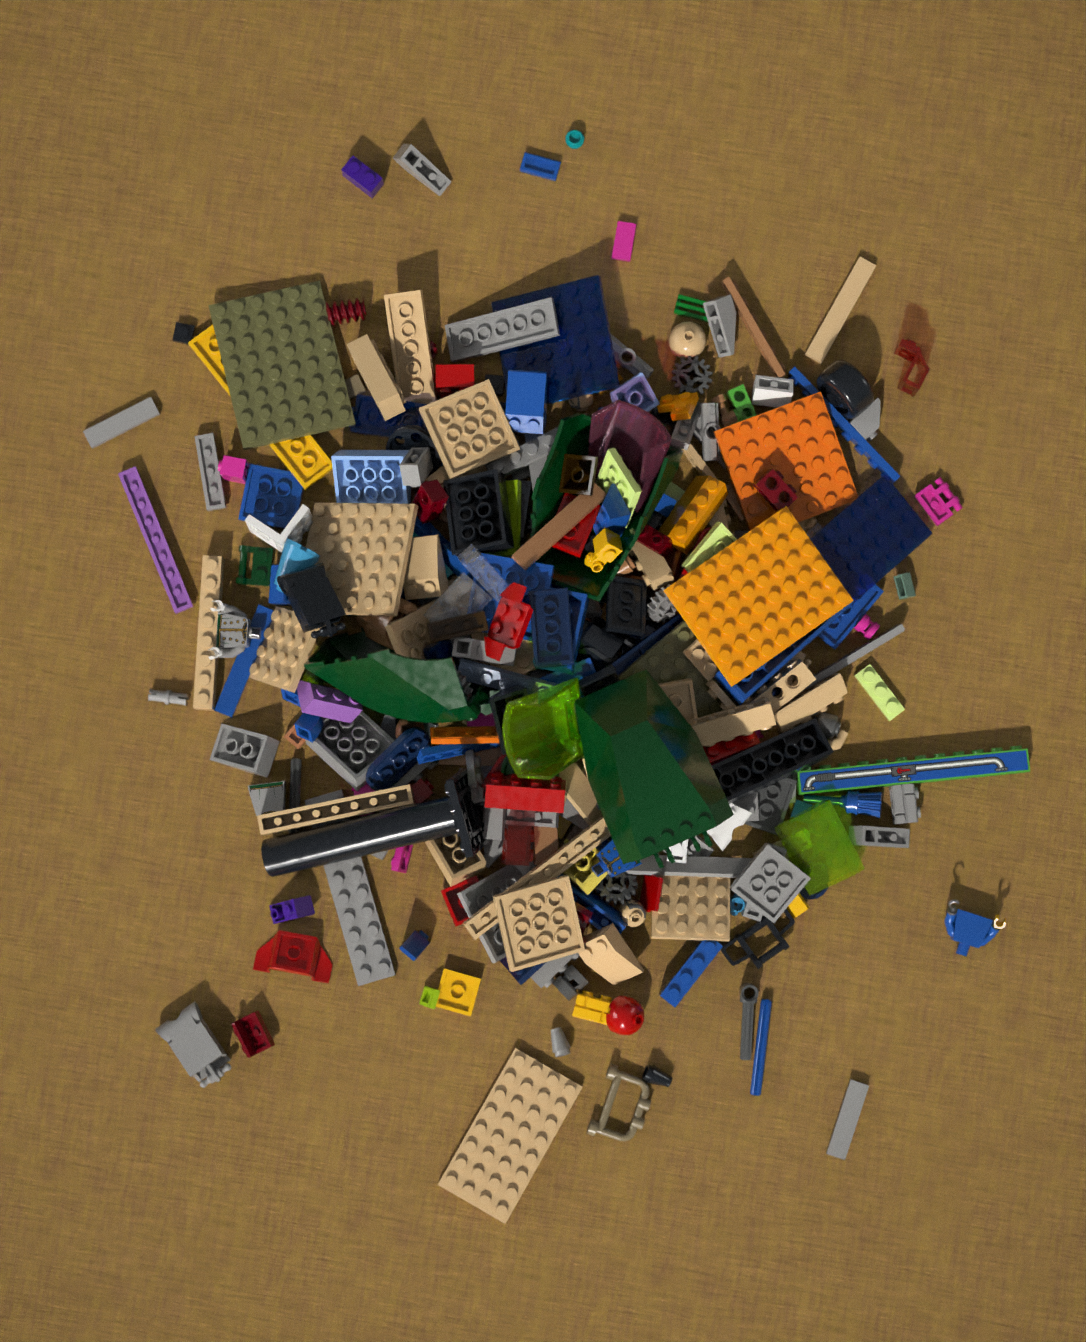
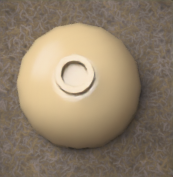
(687, 340)

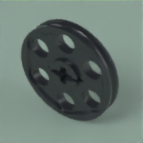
(410, 442)

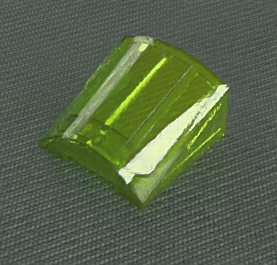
(543, 731)

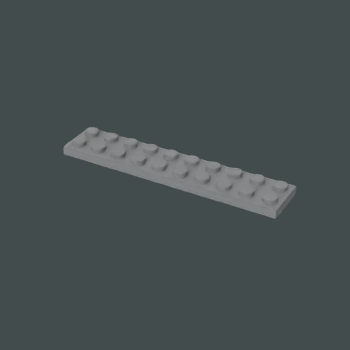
(357, 912)

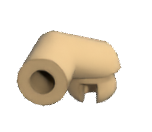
(838, 742)

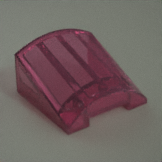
(635, 436)

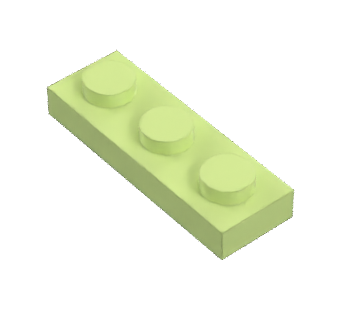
(879, 692)

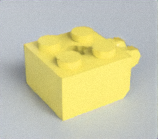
(584, 876)

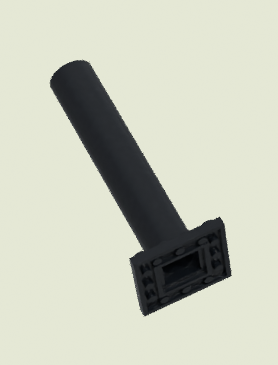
(382, 832)

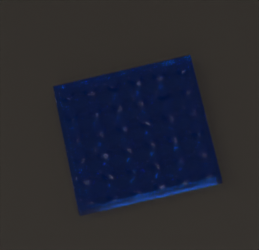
(583, 354)

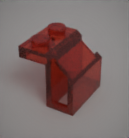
(909, 351)

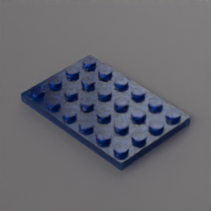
(870, 537)

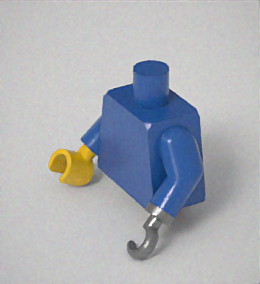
(970, 928)

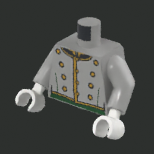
(233, 631)

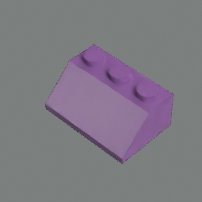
(327, 702)

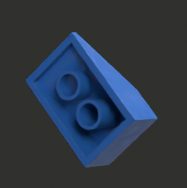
(526, 401)

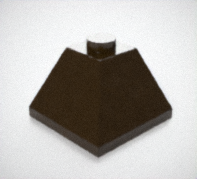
(578, 474)

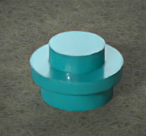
(574, 139)

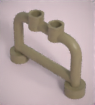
(636, 1122)

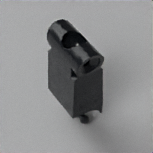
(313, 600)

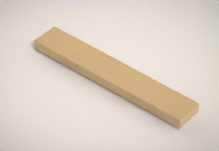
(840, 310)

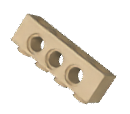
(788, 691)

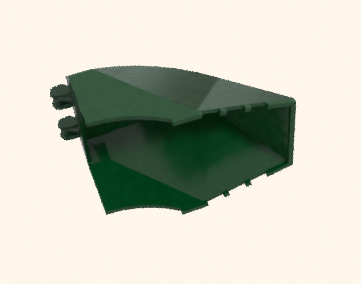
(571, 570)
(397, 683)
(647, 769)

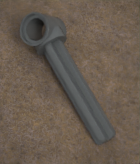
(747, 1021)

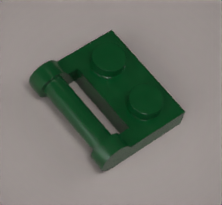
(260, 566)

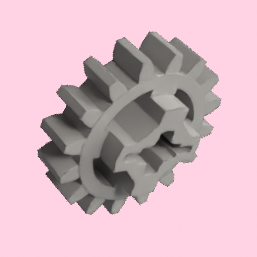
(661, 607)

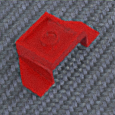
(508, 622)
(294, 954)

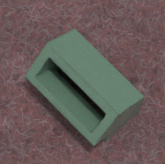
(907, 585)

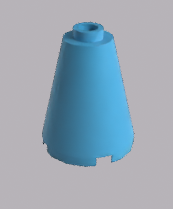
(295, 558)

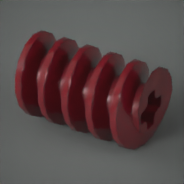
(346, 311)

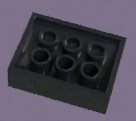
(479, 512)

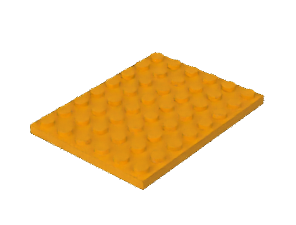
(758, 596)

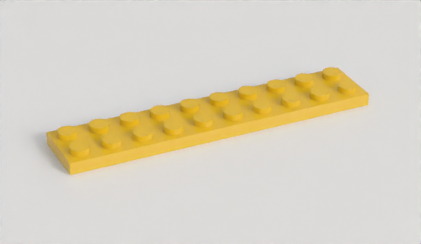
(300, 455)

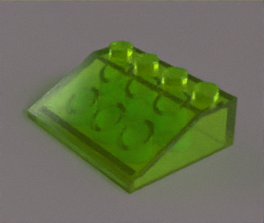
(819, 846)

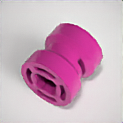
(864, 623)

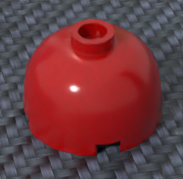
(625, 1015)

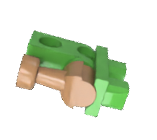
(741, 403)

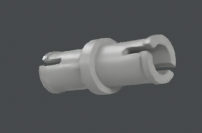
(168, 697)

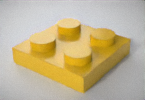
(457, 992)

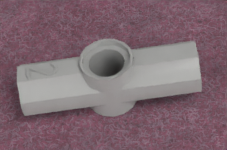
(636, 365)
(710, 419)

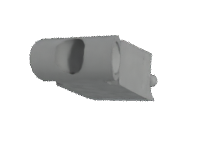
(195, 1046)

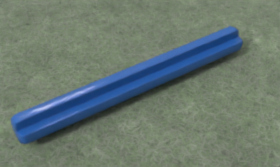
(760, 1049)

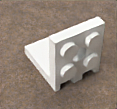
(294, 530)

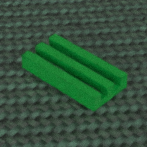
(691, 307)

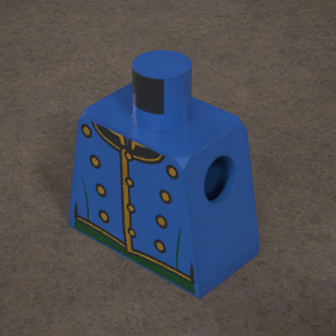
(611, 861)

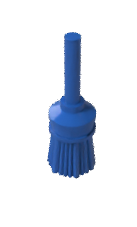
(853, 802)

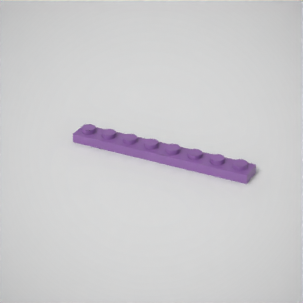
(155, 540)

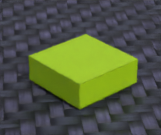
(429, 997)

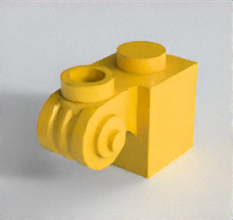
(606, 547)

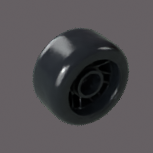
(845, 389)

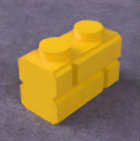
(591, 1008)

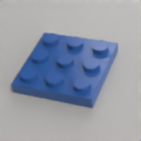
(270, 496)

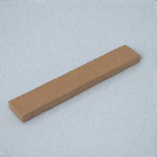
(557, 527)

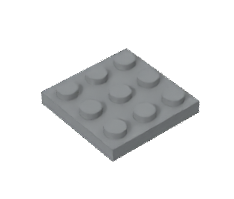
(769, 882)

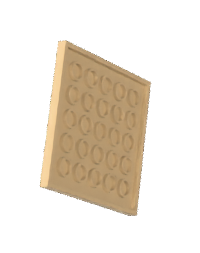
(364, 552)

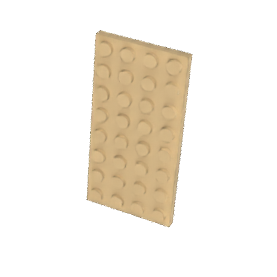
(510, 1135)

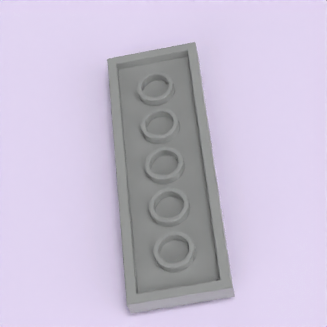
(502, 330)

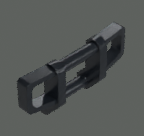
(783, 945)

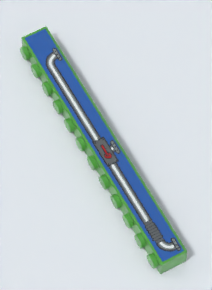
(913, 771)

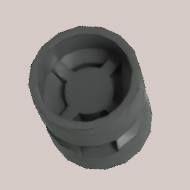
(567, 989)

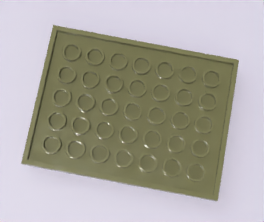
(281, 365)

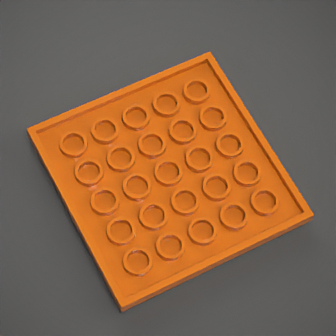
(800, 445)

